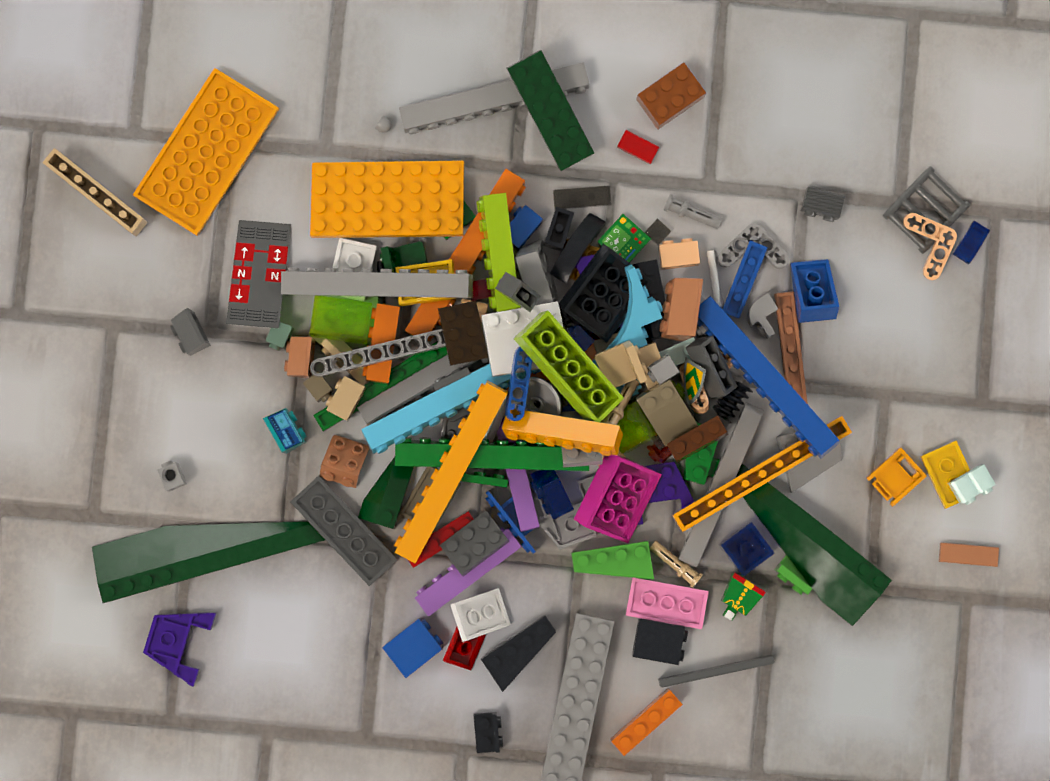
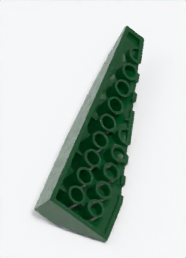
(829, 565)

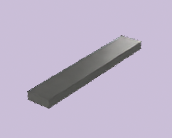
(716, 671)

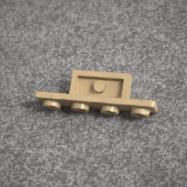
(333, 347)

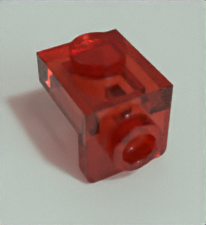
(659, 455)

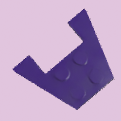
(670, 486)
(168, 640)

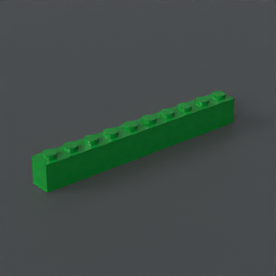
(488, 455)

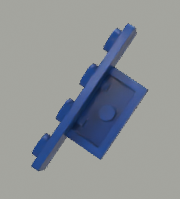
(508, 513)

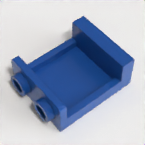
(413, 647)

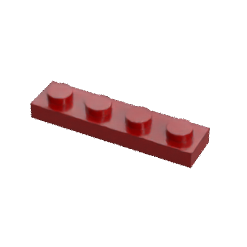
(437, 538)

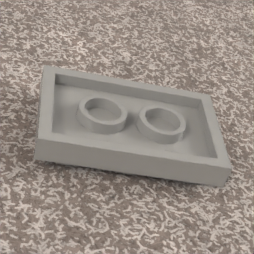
(577, 457)

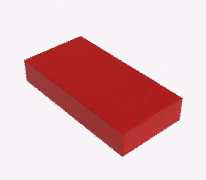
(638, 147)

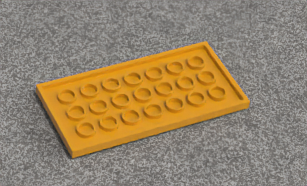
(206, 151)
(387, 199)

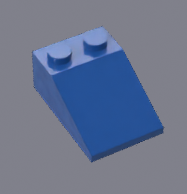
(814, 291)

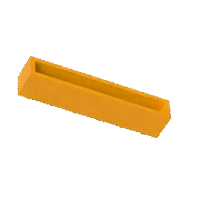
(564, 432)

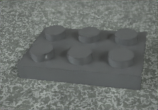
(474, 543)

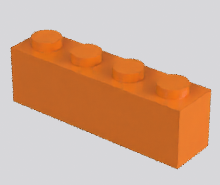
(383, 331)
(646, 722)

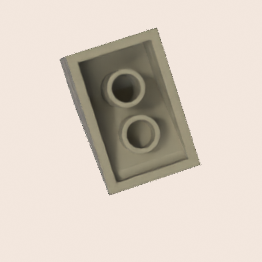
(666, 411)

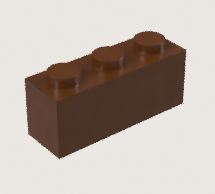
(697, 439)

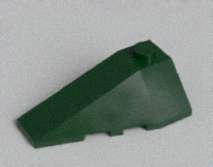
(387, 496)

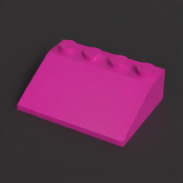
(617, 497)

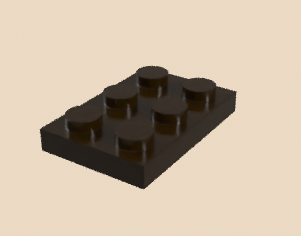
(463, 333)

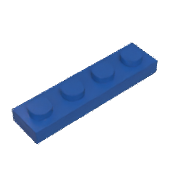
(744, 279)

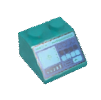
(285, 430)

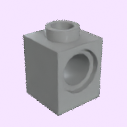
(662, 369)
(179, 479)

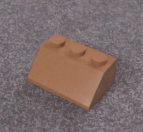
(681, 308)

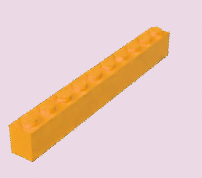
(451, 471)
(751, 479)

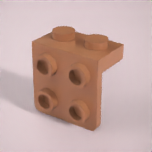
(343, 461)

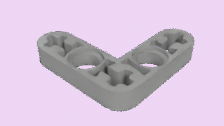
(762, 236)

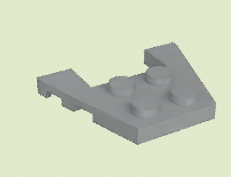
(565, 530)

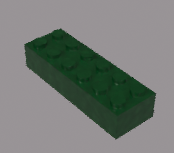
(550, 110)

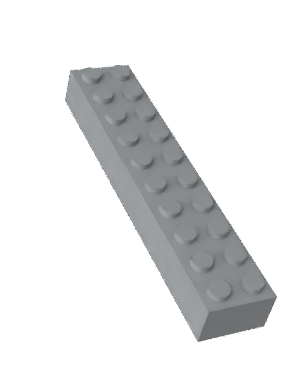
(577, 698)

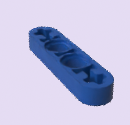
(523, 384)

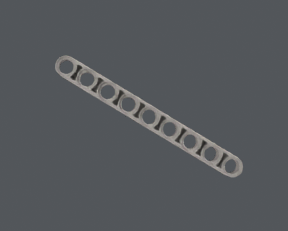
(385, 352)
(725, 472)

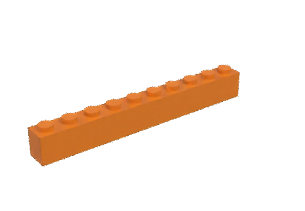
(466, 255)

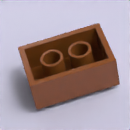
(671, 96)

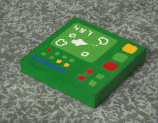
(625, 238)

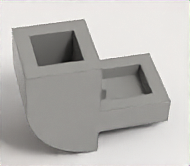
(759, 311)

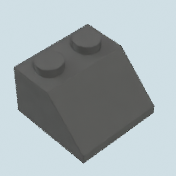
(189, 331)

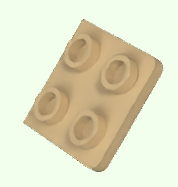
(621, 364)

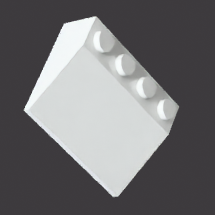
(500, 330)

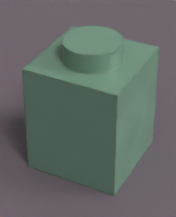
(279, 336)

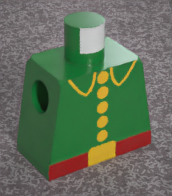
(740, 596)

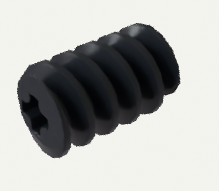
(731, 400)

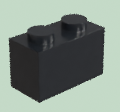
(559, 229)

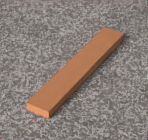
(790, 342)

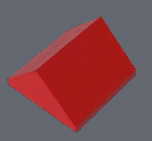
(463, 653)

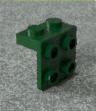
(403, 255)

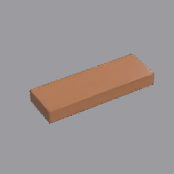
(968, 554)

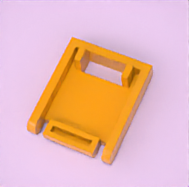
(893, 479)

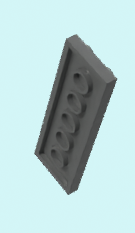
(343, 531)

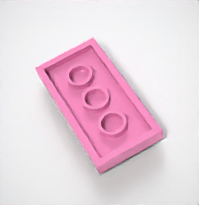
(667, 603)

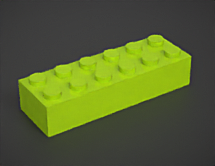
(498, 247)
(568, 367)

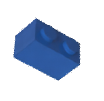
(524, 225)

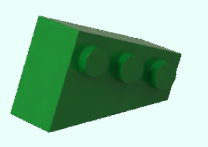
(698, 465)

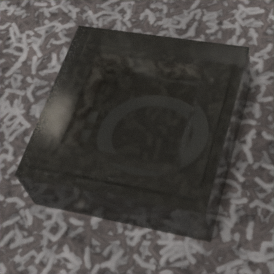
(657, 232)

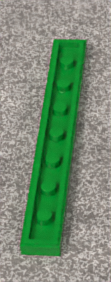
(397, 374)

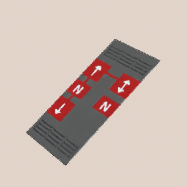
(256, 274)

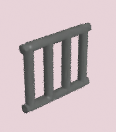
(916, 187)

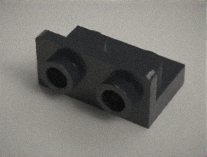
(486, 732)

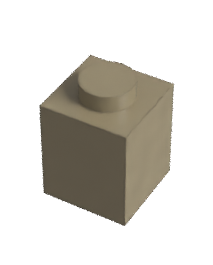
(318, 388)

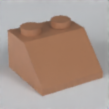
(301, 355)

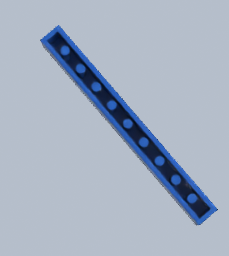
(766, 379)

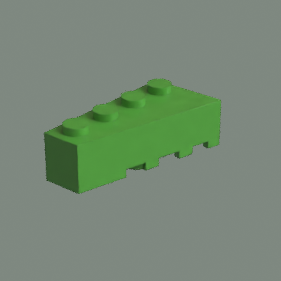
(620, 560)

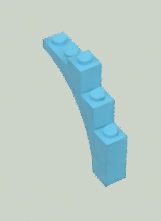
(639, 312)

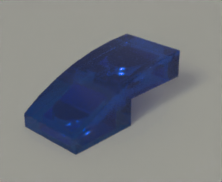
(971, 242)

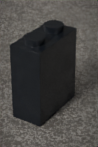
(659, 641)

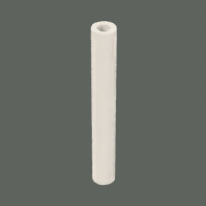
(714, 277)

